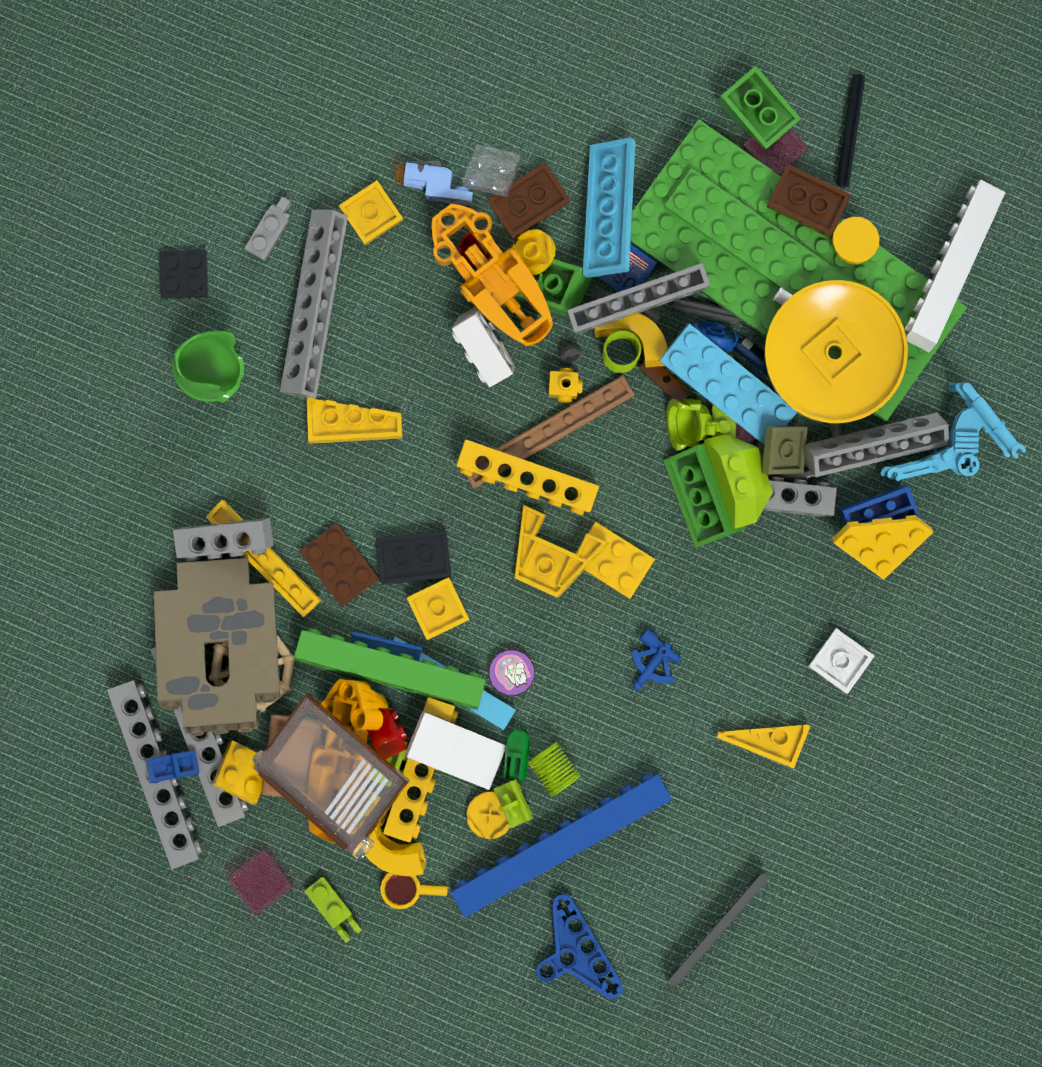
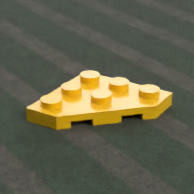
(883, 542)

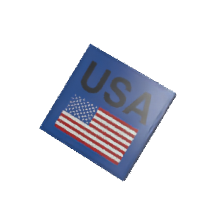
(639, 269)

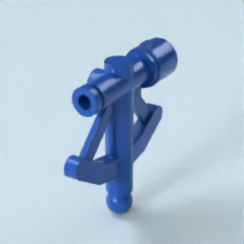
(661, 651)

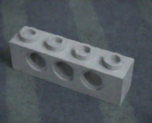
(823, 491)
(258, 531)

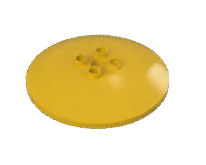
(869, 342)

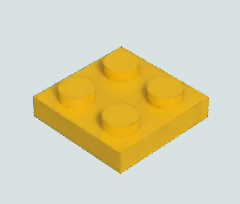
(371, 212)
(438, 608)
(237, 774)

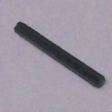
(850, 130)

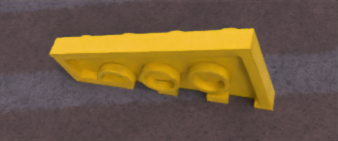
(344, 423)

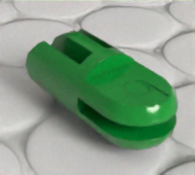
(516, 755)

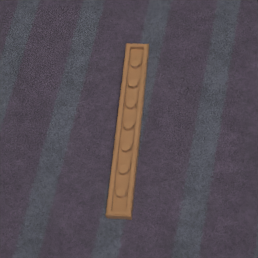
(560, 425)

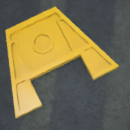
(546, 564)

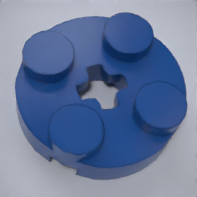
(718, 335)

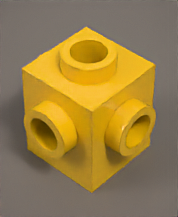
(567, 376)

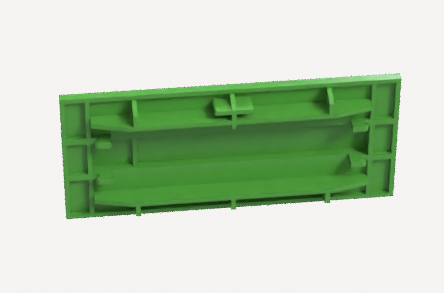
(715, 213)

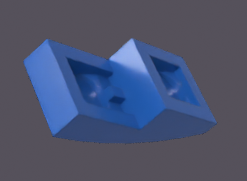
(172, 766)

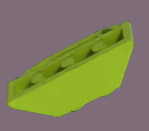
(740, 478)

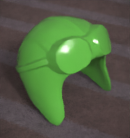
(208, 366)

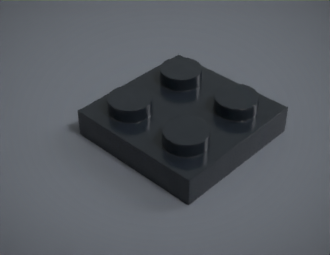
(183, 274)

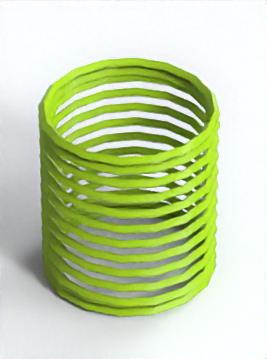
(621, 334)
(547, 775)

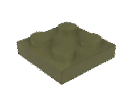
(784, 449)

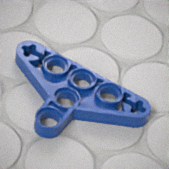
(583, 962)

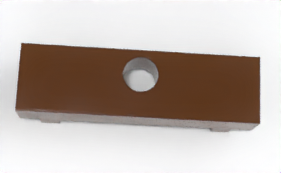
(672, 388)

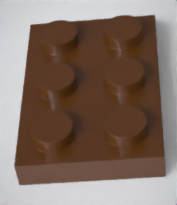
(808, 200)
(529, 201)
(339, 565)

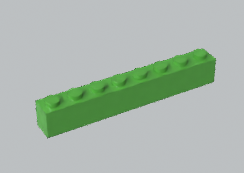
(390, 670)

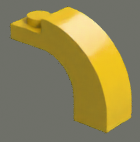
(646, 331)
(396, 857)

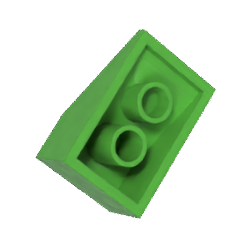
(758, 108)
(561, 286)

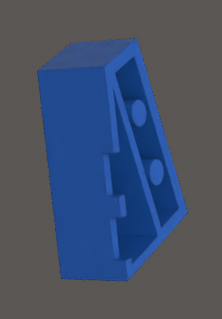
(893, 504)

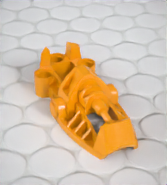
(496, 280)
(355, 703)

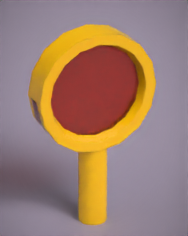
(404, 891)

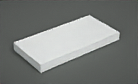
(455, 750)

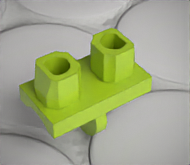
(513, 803)

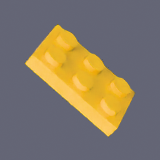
(619, 563)

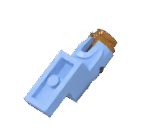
(435, 179)

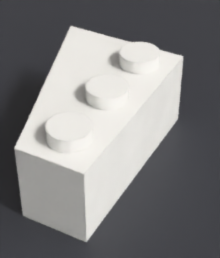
(482, 347)

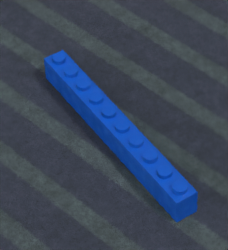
(560, 845)

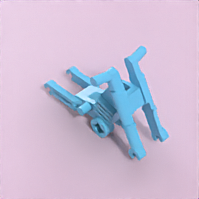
(962, 440)

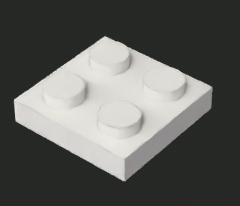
(841, 661)

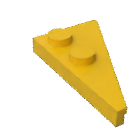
(774, 743)

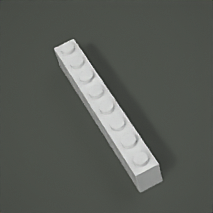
(954, 265)

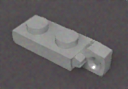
(269, 230)

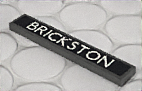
(717, 929)

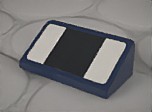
(752, 353)

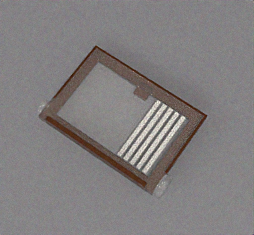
(330, 776)

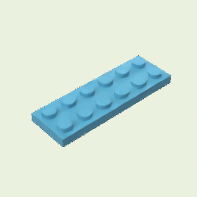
(609, 208)
(726, 383)

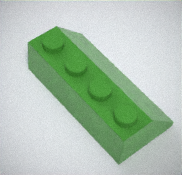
(699, 496)

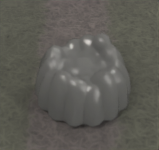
(570, 354)

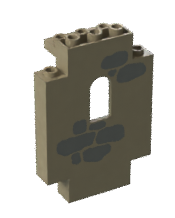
(216, 606)

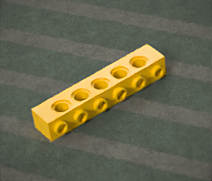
(585, 491)
(395, 825)

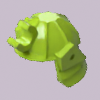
(688, 423)

